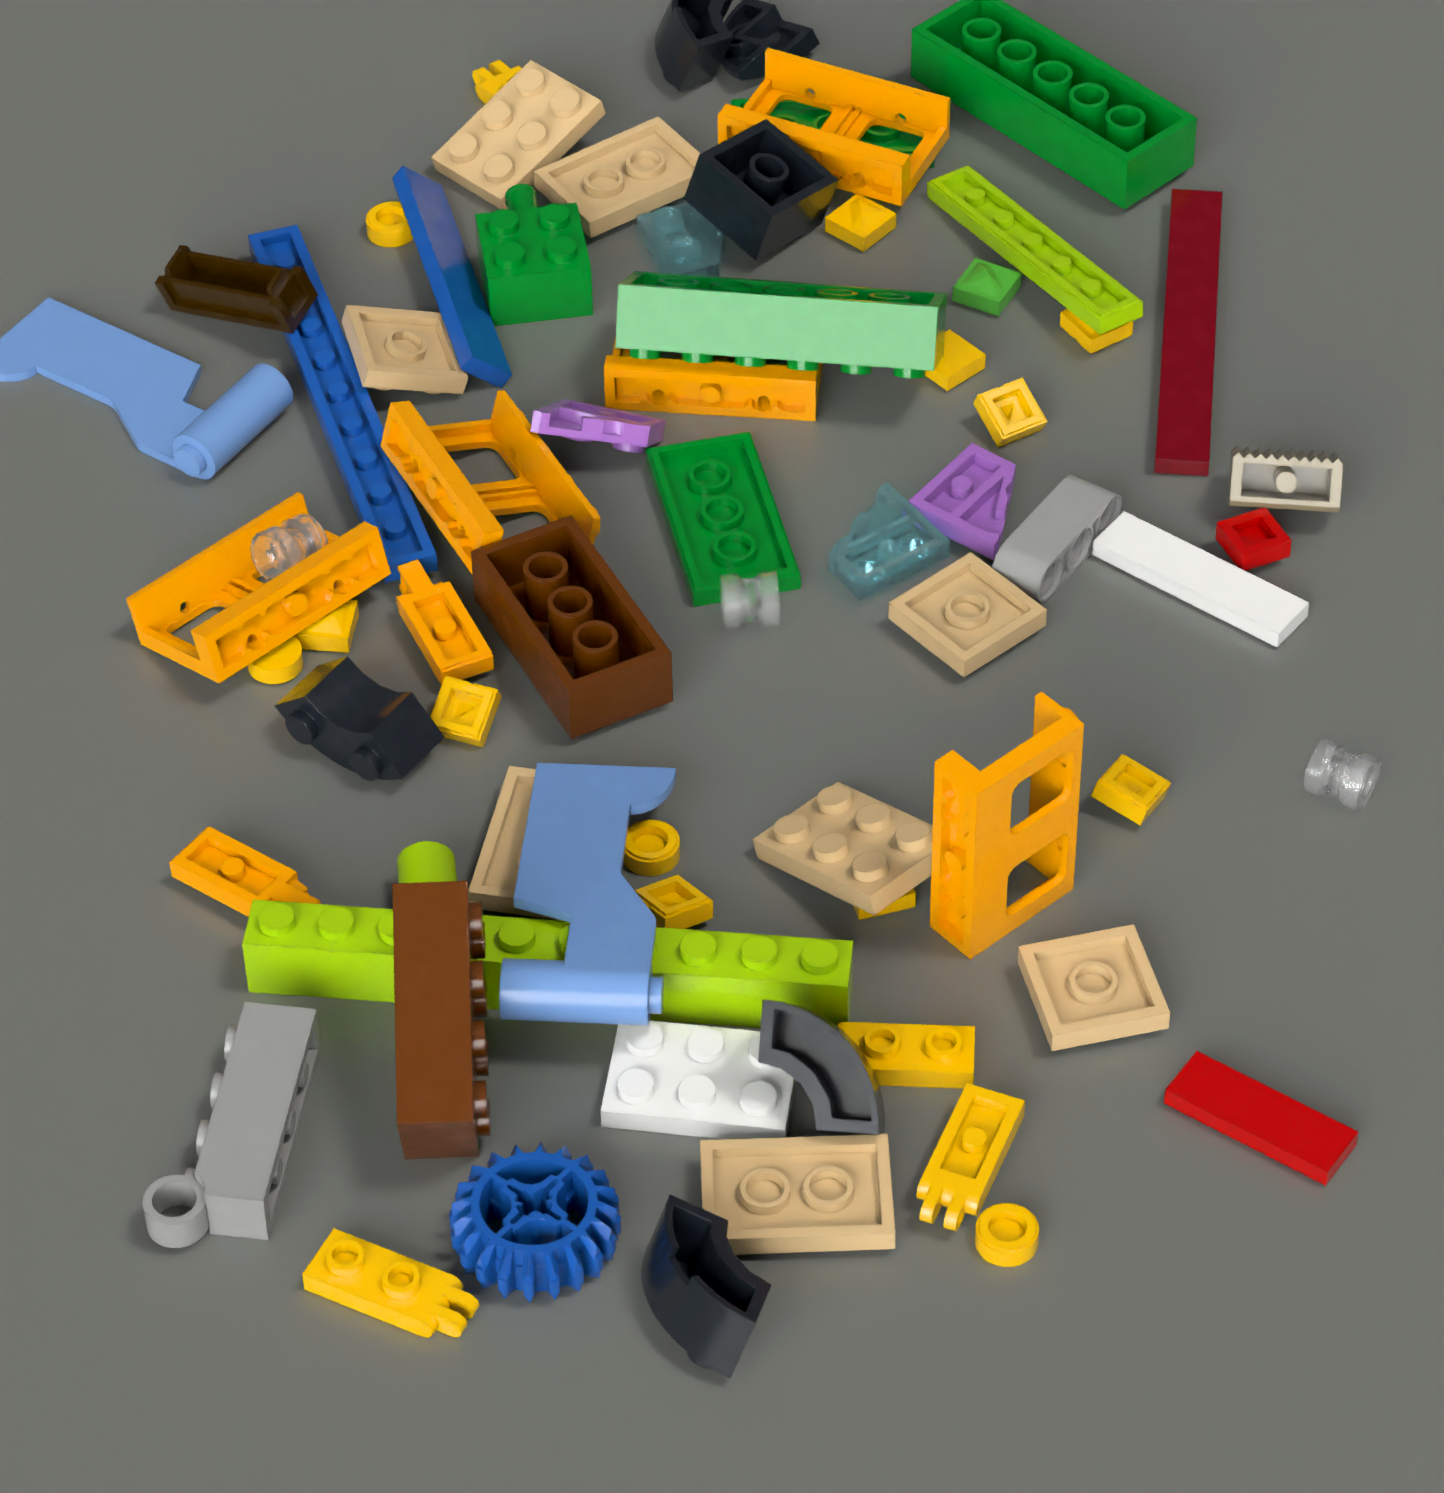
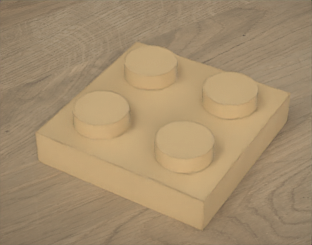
(402, 350)
(967, 614)
(1093, 987)

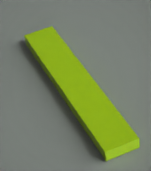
(1035, 250)

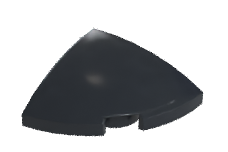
(754, 30)

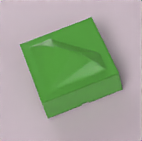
(986, 287)

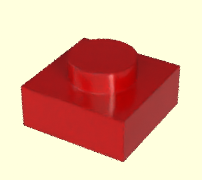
(1253, 539)

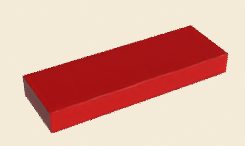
(1261, 1117)

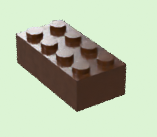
(572, 626)
(436, 1027)

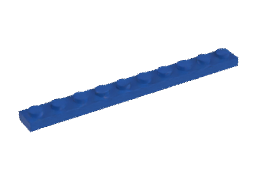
(347, 412)

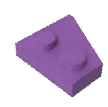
(592, 422)
(970, 499)

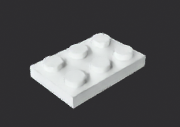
(695, 1083)

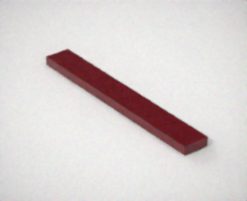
(1189, 334)

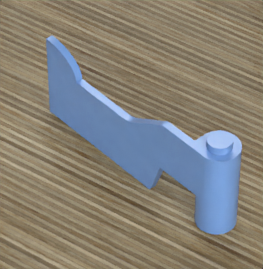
(144, 387)
(575, 875)

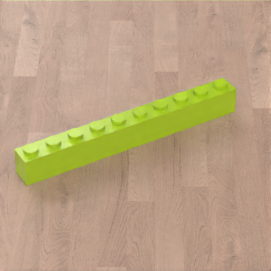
(705, 973)

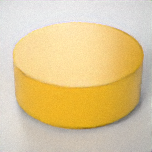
(388, 225)
(279, 664)
(652, 848)
(1006, 1234)

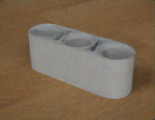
(1057, 537)

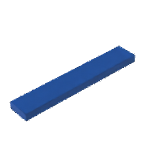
(451, 277)

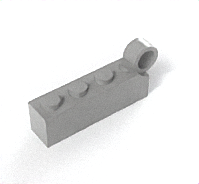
(250, 1131)

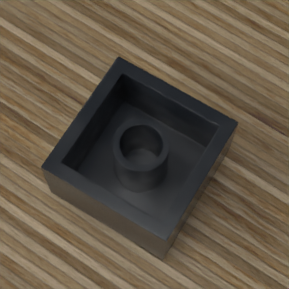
(760, 189)

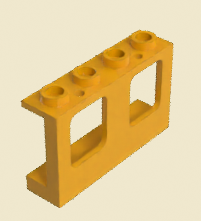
(855, 105)
(710, 388)
(468, 510)
(255, 612)
(974, 837)

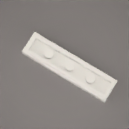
(1200, 579)

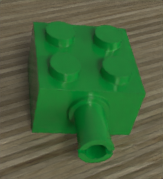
(533, 260)

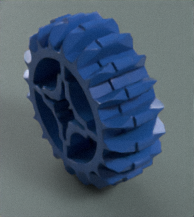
(537, 1242)

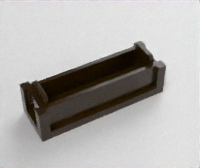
(236, 290)

